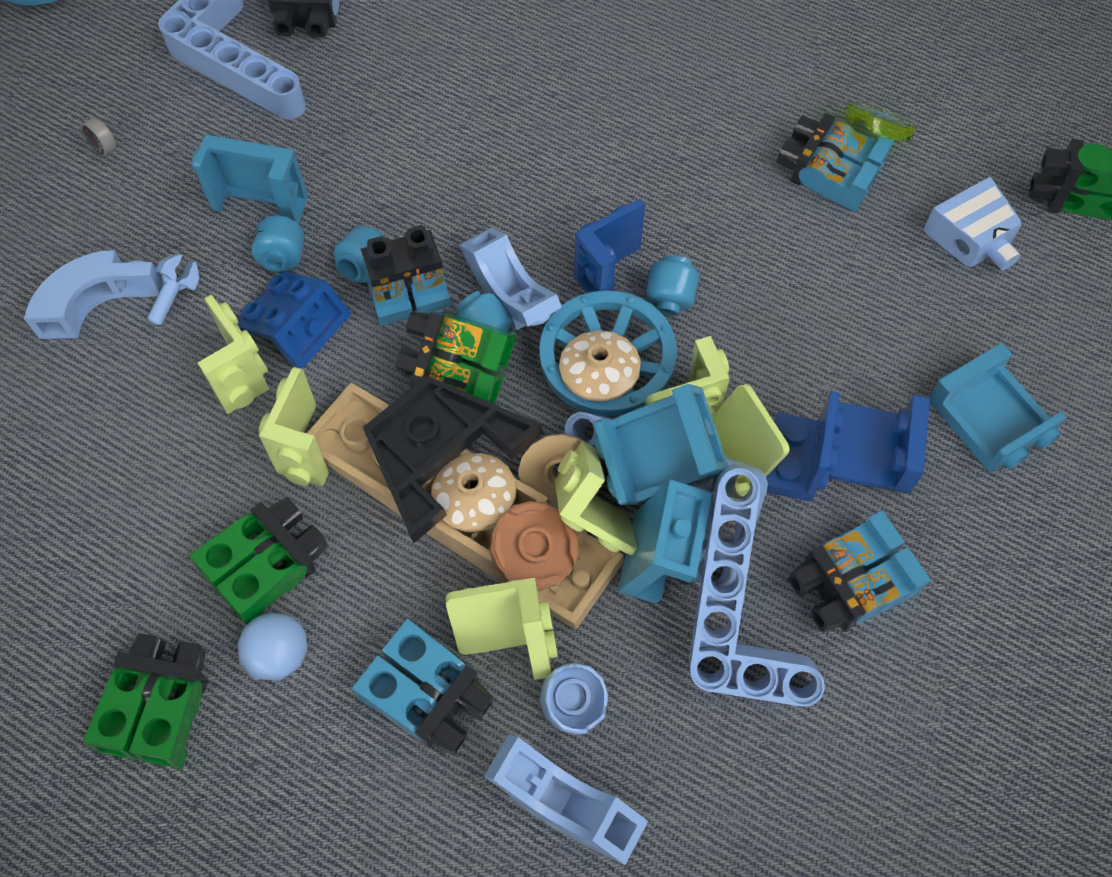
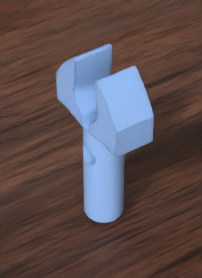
(172, 284)

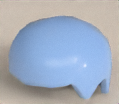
(272, 647)
(574, 698)

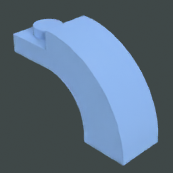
(502, 274)
(82, 285)
(565, 802)

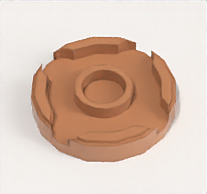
(533, 544)

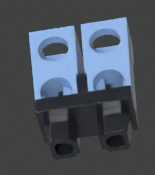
(312, 14)

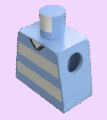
(976, 226)

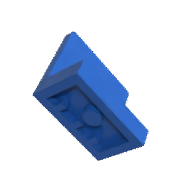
(606, 242)
(295, 315)
(883, 446)
(810, 452)

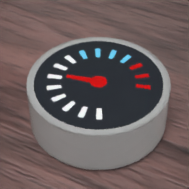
(98, 136)

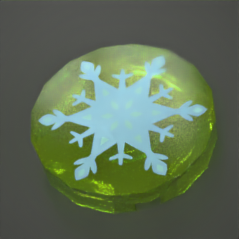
(880, 121)

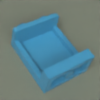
(250, 172)
(994, 411)
(660, 444)
(668, 540)

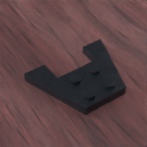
(427, 432)

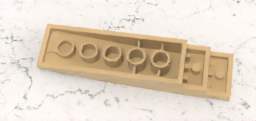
(350, 454)

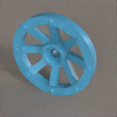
(627, 305)

